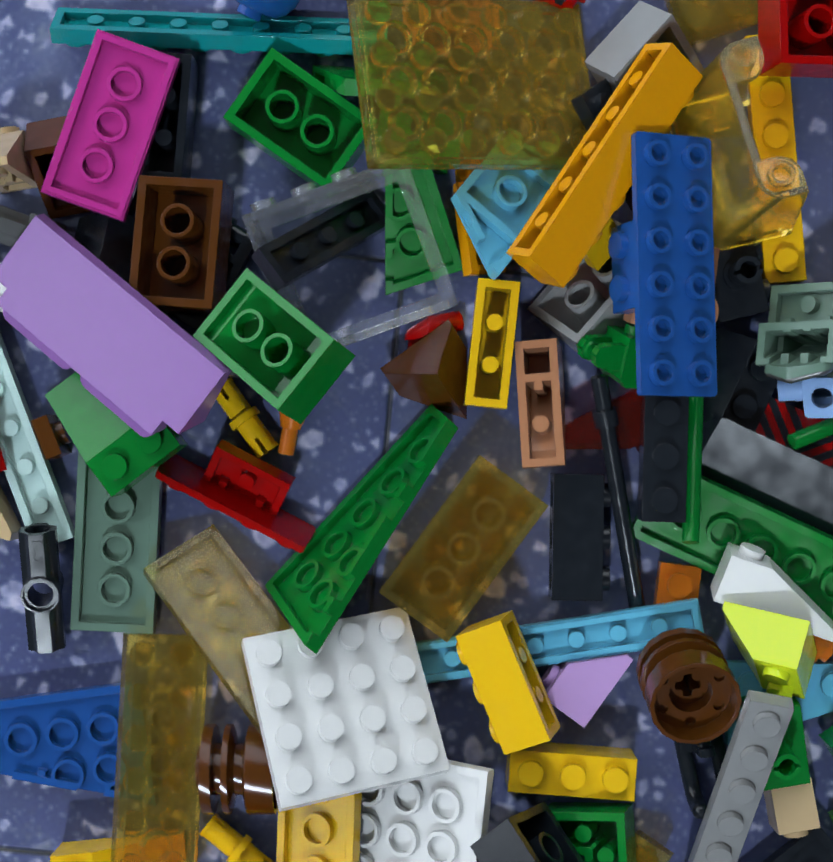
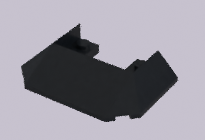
(748, 460)

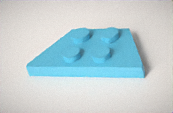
(496, 208)

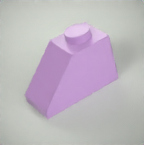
(583, 685)

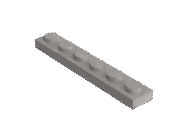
(742, 777)

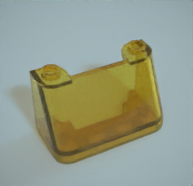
(750, 195)

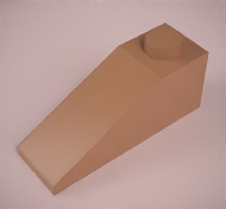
(541, 402)

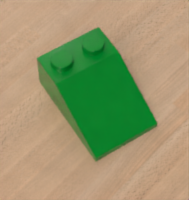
(273, 346)
(106, 442)

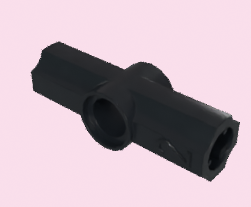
(42, 565)

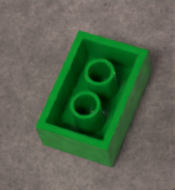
(297, 120)

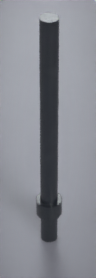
(606, 419)

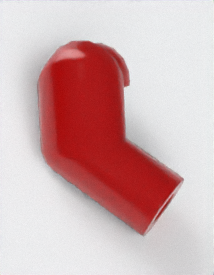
(430, 323)

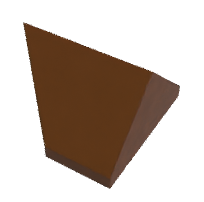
(432, 371)

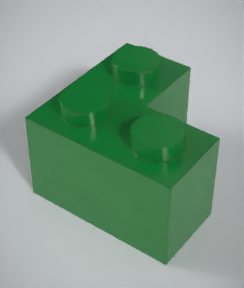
(599, 829)

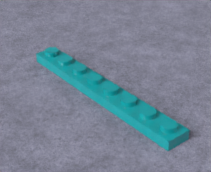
(205, 31)

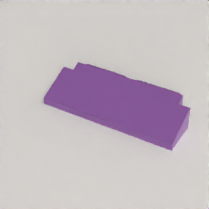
(107, 333)

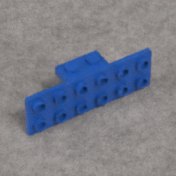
(668, 265)

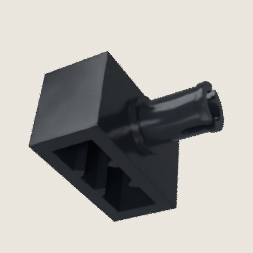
(739, 283)

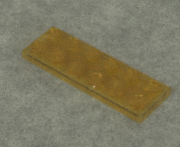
(216, 607)
(158, 748)

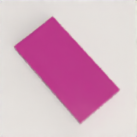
(110, 125)

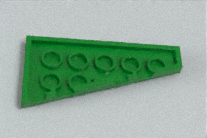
(322, 580)

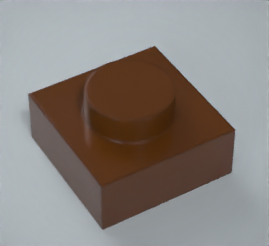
(52, 436)

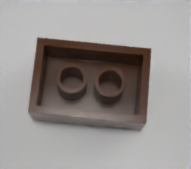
(181, 242)

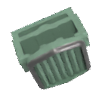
(798, 332)

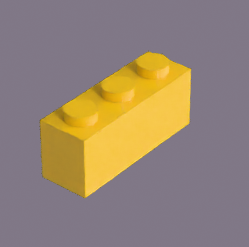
(491, 343)
(507, 683)
(573, 771)

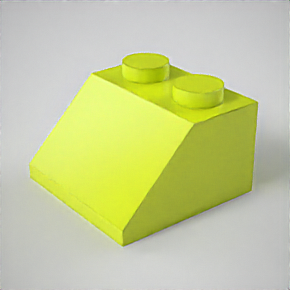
(775, 648)

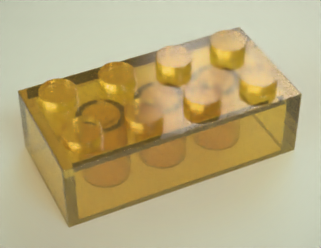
(462, 548)

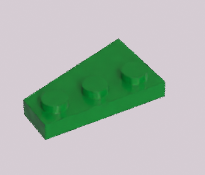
(403, 251)

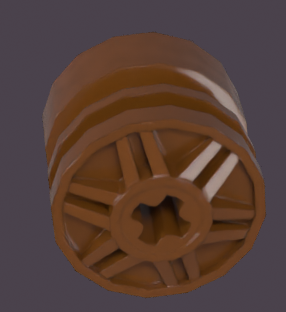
(688, 686)
(232, 771)

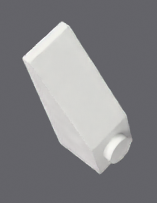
(756, 581)

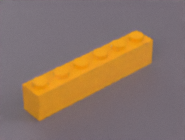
(601, 166)

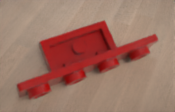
(243, 490)

